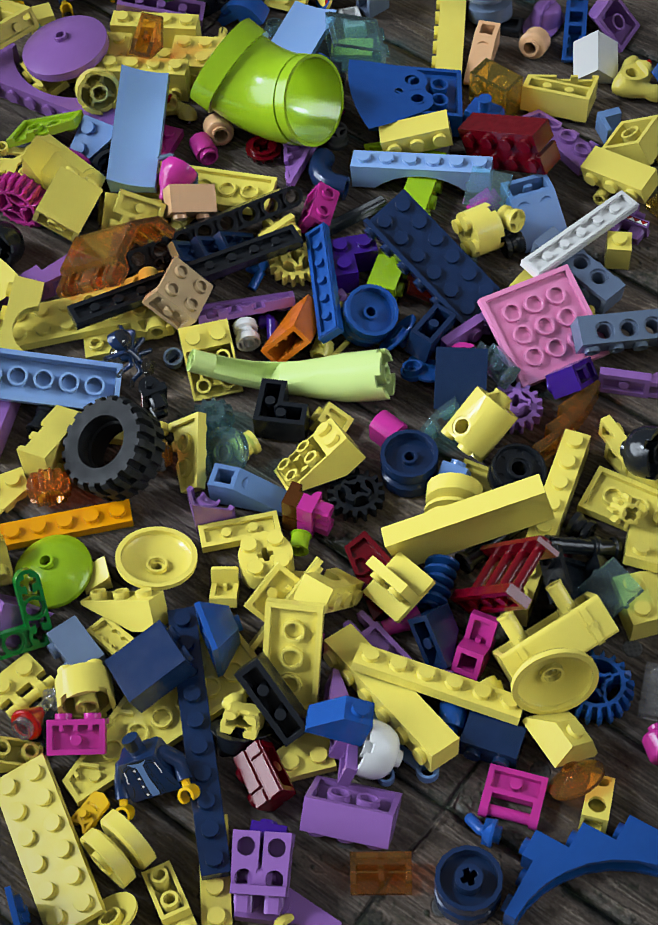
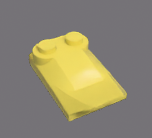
(45, 157)

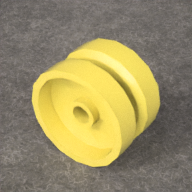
(118, 848)

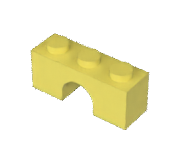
(334, 589)

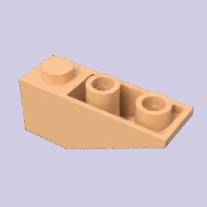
(484, 45)

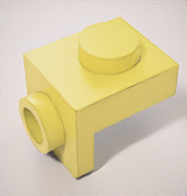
(224, 585)

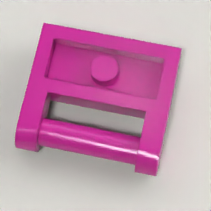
(513, 787)

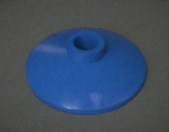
(399, 334)

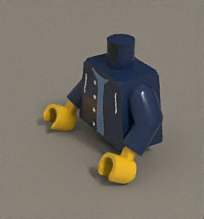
(150, 770)

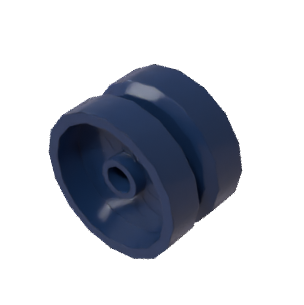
(408, 462)
(452, 892)

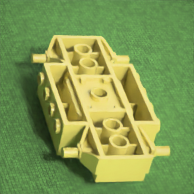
(182, 52)

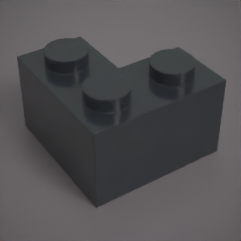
(276, 416)

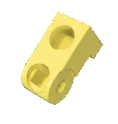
(598, 805)

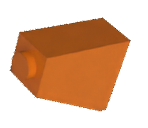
(293, 332)

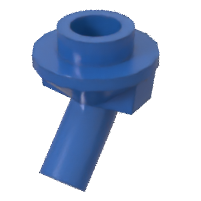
(258, 273)
(489, 831)

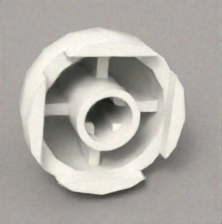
(379, 752)

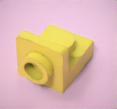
(330, 410)

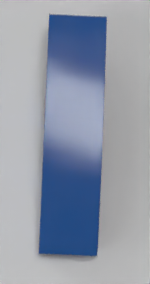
(574, 26)

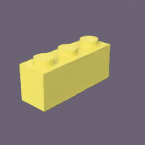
(417, 133)
(619, 173)

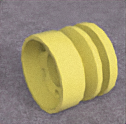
(450, 488)

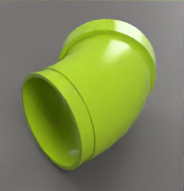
(270, 88)

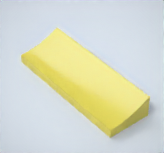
(470, 521)

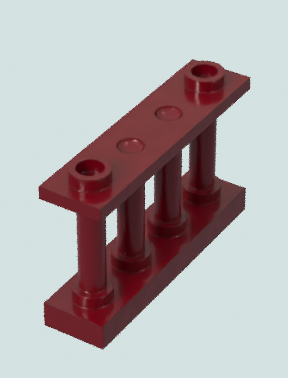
(505, 575)

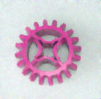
(19, 198)

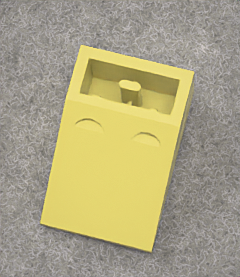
(211, 338)
(320, 458)

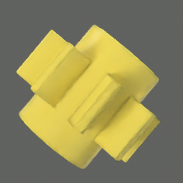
(625, 510)

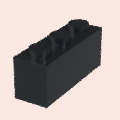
(273, 698)

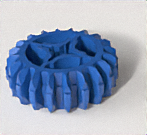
(611, 676)

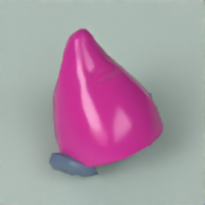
(175, 172)

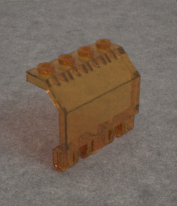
(100, 256)

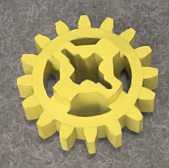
(291, 267)

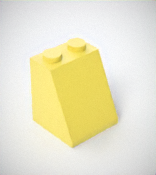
(67, 203)

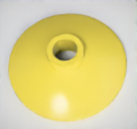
(120, 910)

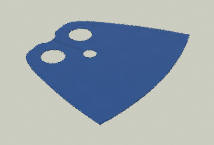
(374, 92)

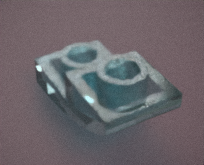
(446, 411)

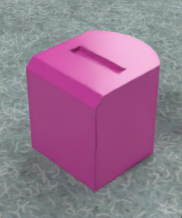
(383, 426)

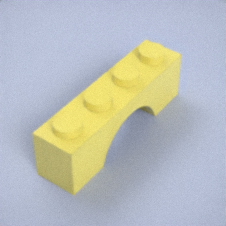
(24, 299)

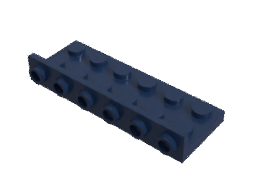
(430, 257)

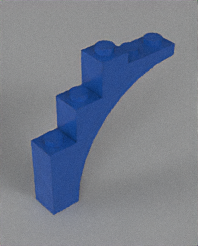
(586, 851)

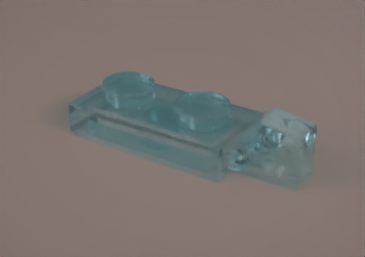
(500, 366)

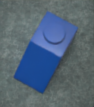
(341, 719)

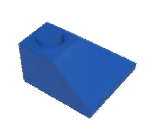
(219, 632)

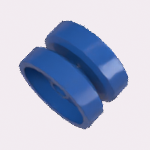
(368, 315)

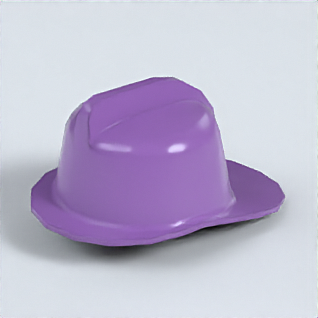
(546, 15)

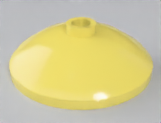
(156, 558)
(554, 681)

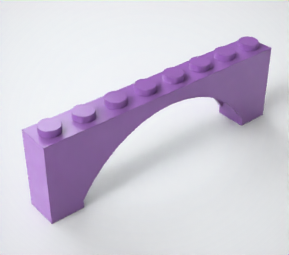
(19, 91)

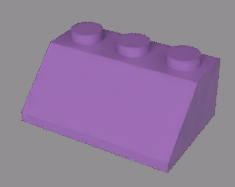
(350, 813)

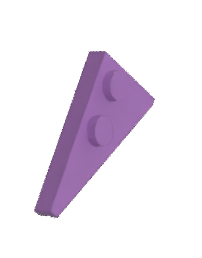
(295, 161)
(303, 910)

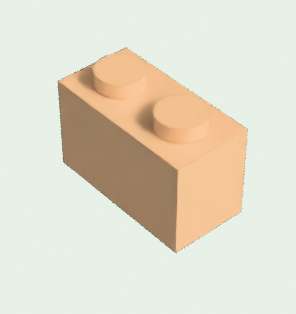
(189, 201)

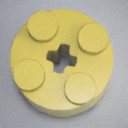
(479, 230)
(260, 554)
(84, 689)

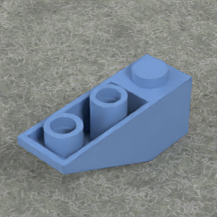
(244, 490)

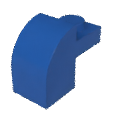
(243, 9)

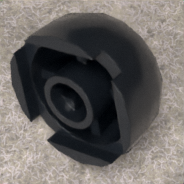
(11, 243)
(641, 452)

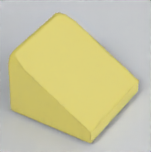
(100, 576)

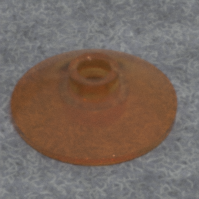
(576, 779)

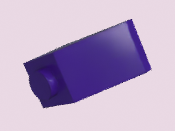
(571, 378)

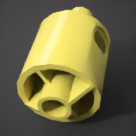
(481, 422)

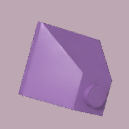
(614, 21)

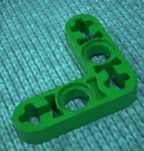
(25, 631)

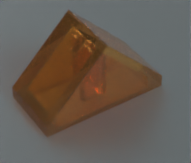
(148, 36)

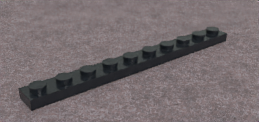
(209, 267)

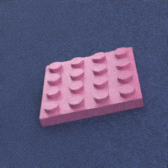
(535, 322)

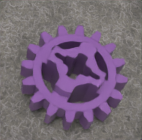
(525, 406)

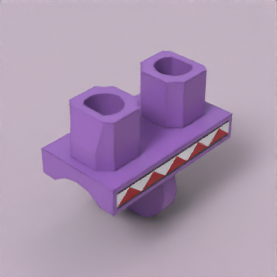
(636, 224)

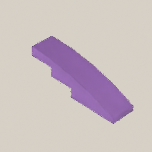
(344, 752)

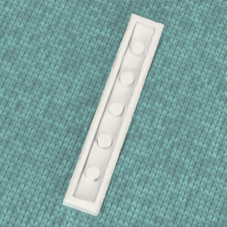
(579, 234)

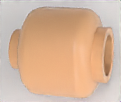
(534, 42)
(218, 129)

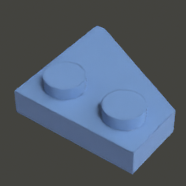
(92, 137)

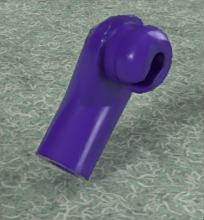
(267, 322)

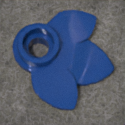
(416, 370)

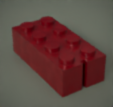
(511, 142)

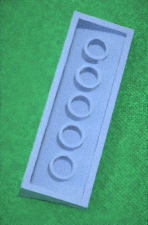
(302, 29)
(138, 131)
(55, 379)

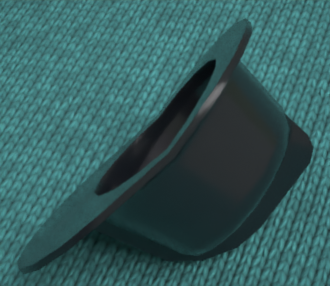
(233, 744)

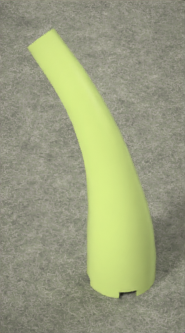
(337, 377)

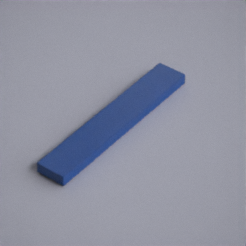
(324, 283)

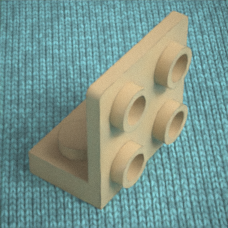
(179, 295)

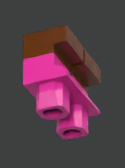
(306, 511)

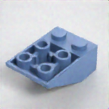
(540, 204)

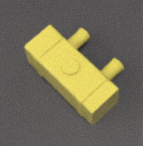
(576, 625)

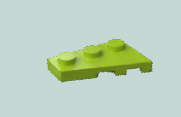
(43, 126)

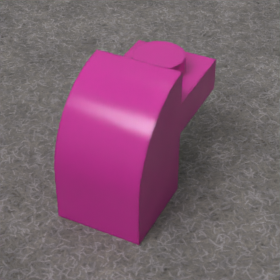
(476, 646)

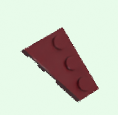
(358, 553)

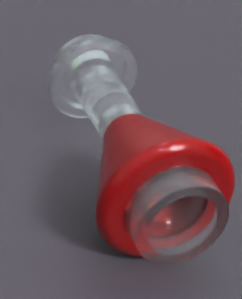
(28, 722)

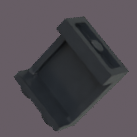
(570, 571)

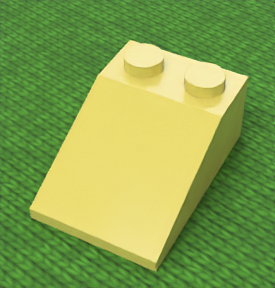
(642, 615)

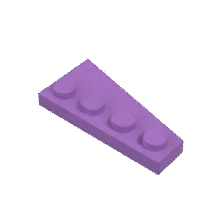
(570, 146)
(246, 306)

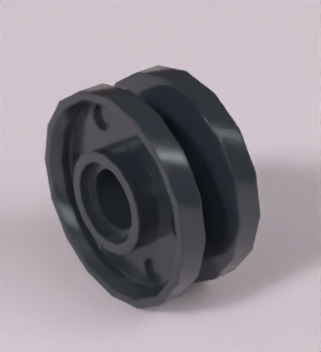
(515, 458)

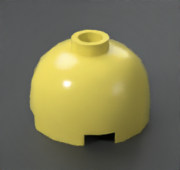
(97, 90)

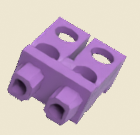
(259, 878)

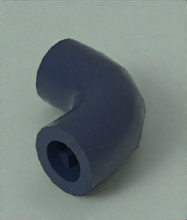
(320, 170)

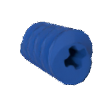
(443, 572)

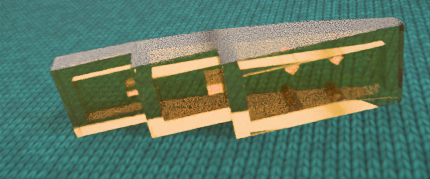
(571, 416)

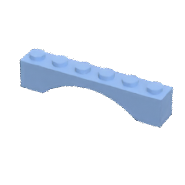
(378, 167)

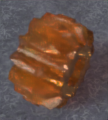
(48, 487)

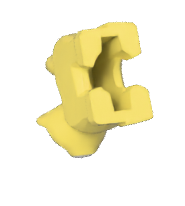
(241, 715)

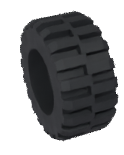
(90, 437)

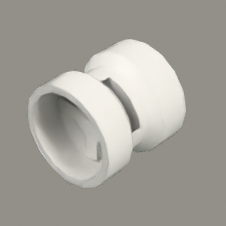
(246, 334)

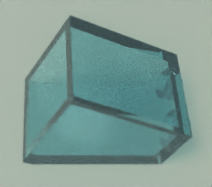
(354, 39)

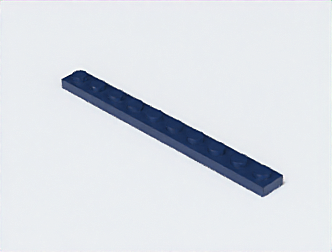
(200, 754)

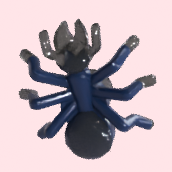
(125, 351)

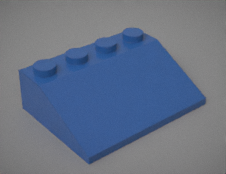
(446, 92)

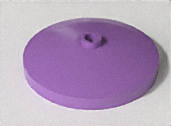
(65, 48)

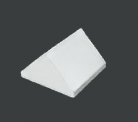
(596, 56)

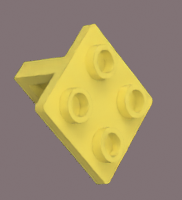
(397, 585)

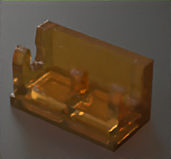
(381, 873)

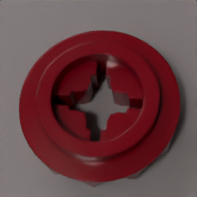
(256, 143)

